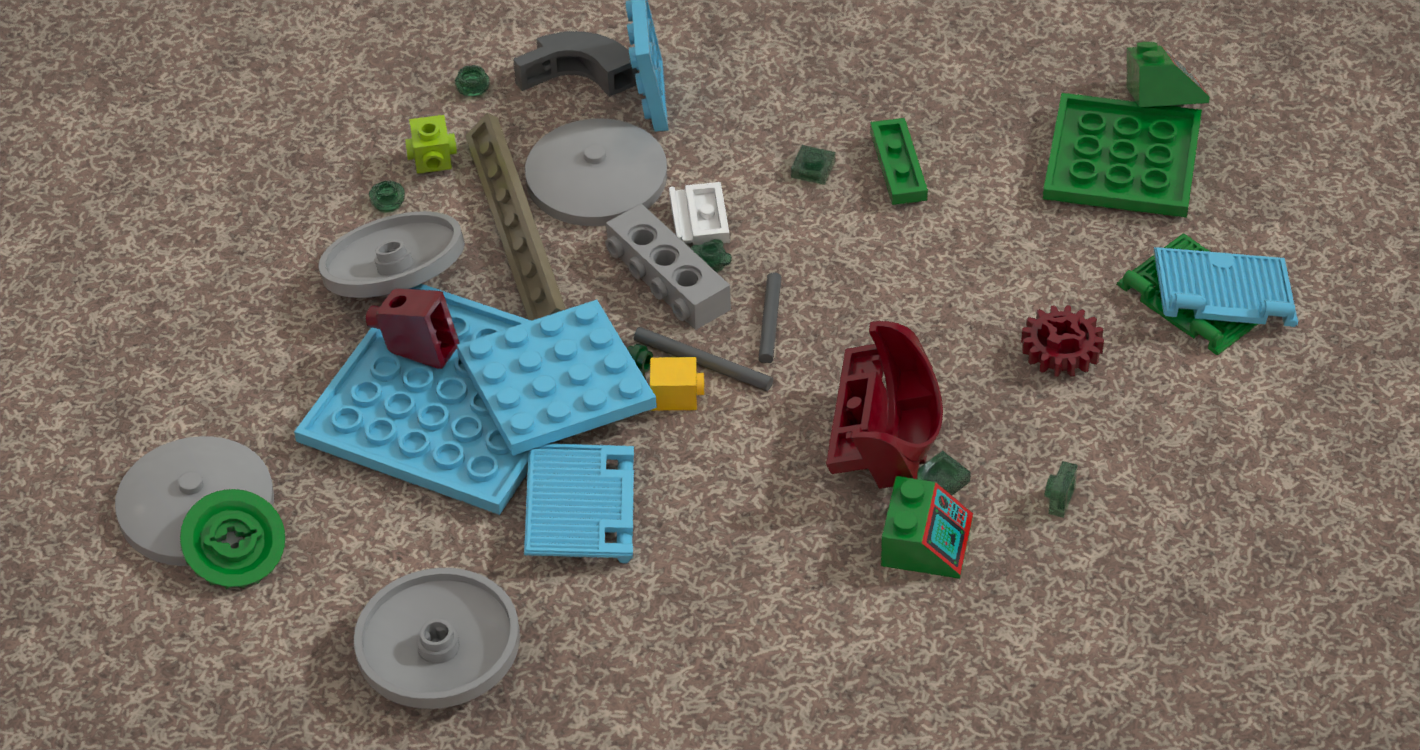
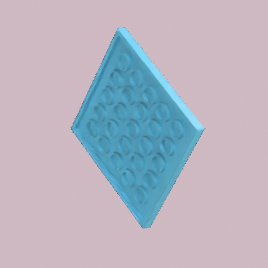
(420, 418)

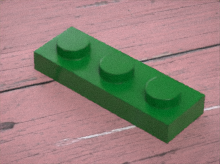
(898, 161)

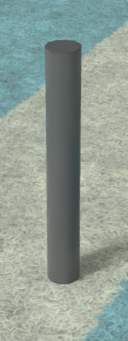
(770, 316)

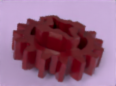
(1062, 341)

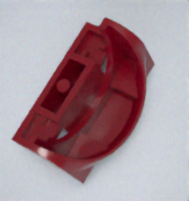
(883, 427)

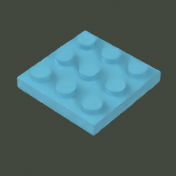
(648, 61)

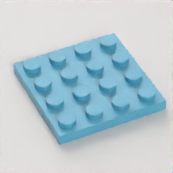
(555, 377)

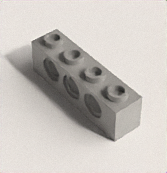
(668, 266)

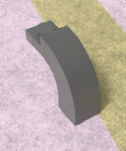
(577, 54)

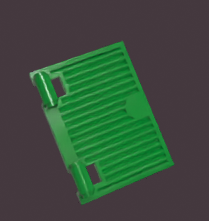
(1144, 278)

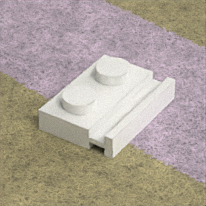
(699, 213)

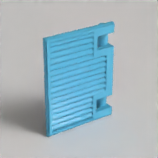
(1225, 286)
(578, 500)

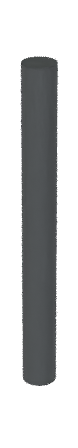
(704, 358)

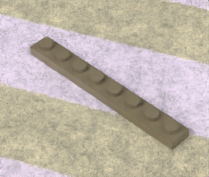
(514, 219)

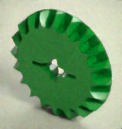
(249, 518)

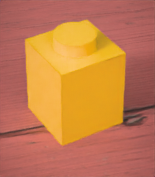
(676, 383)

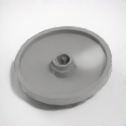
(595, 171)
(391, 254)
(172, 479)
(437, 638)

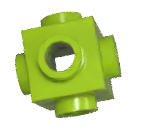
(430, 144)

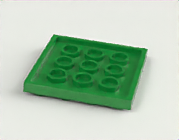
(1122, 155)

